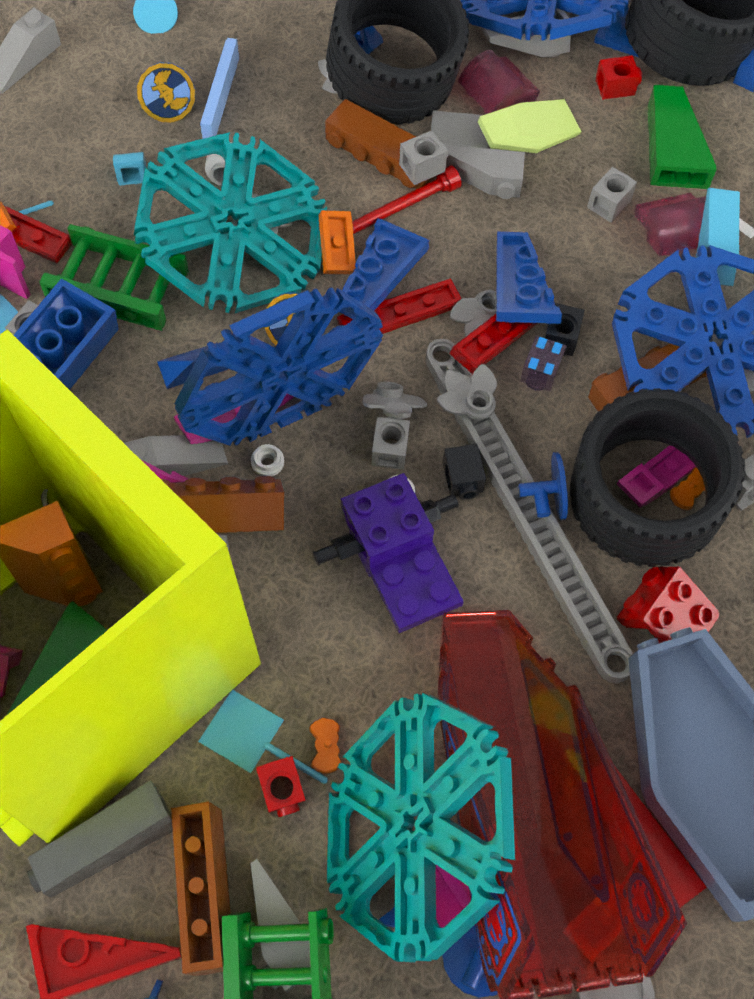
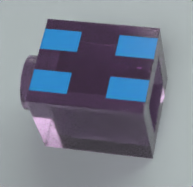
(542, 364)

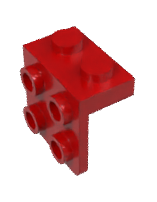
(668, 603)

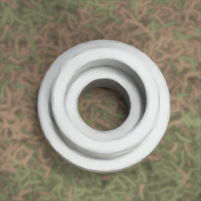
(263, 452)

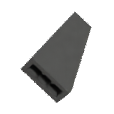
(101, 841)

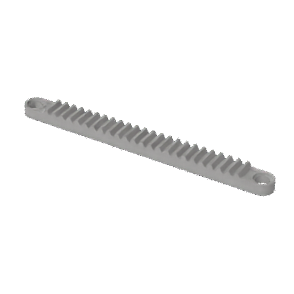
(544, 535)

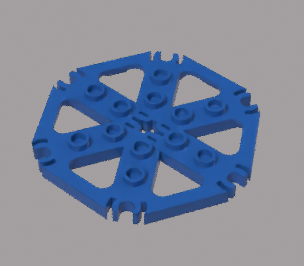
(541, 14)
(693, 333)
(272, 372)

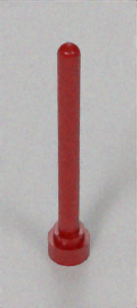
(446, 181)

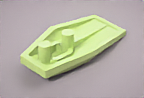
(529, 126)

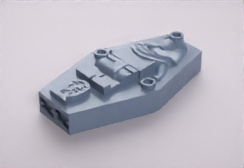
(699, 759)

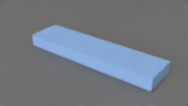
(220, 89)

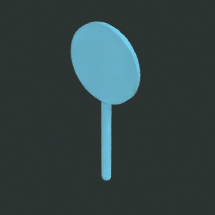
(155, 15)

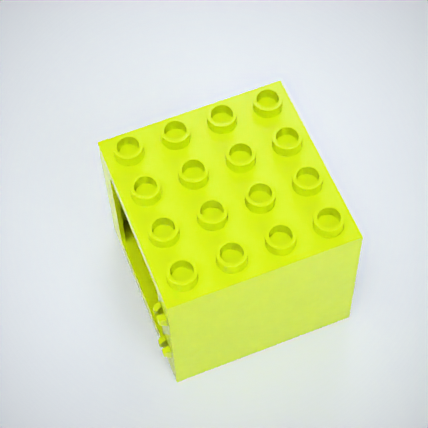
(157, 665)

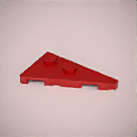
(78, 962)

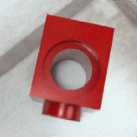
(618, 77)
(281, 768)

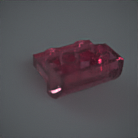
(496, 82)
(672, 222)

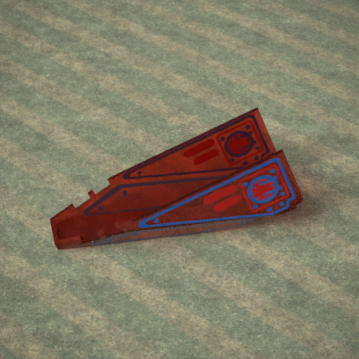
(584, 878)

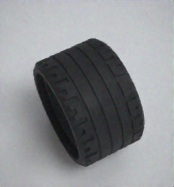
(691, 44)
(390, 91)
(676, 421)

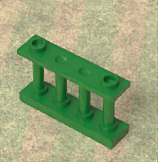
(127, 308)
(241, 935)

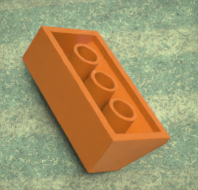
(48, 557)

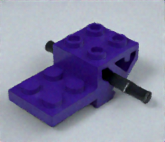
(398, 550)

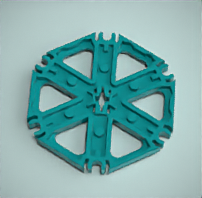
(210, 216)
(436, 838)

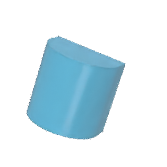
(129, 168)

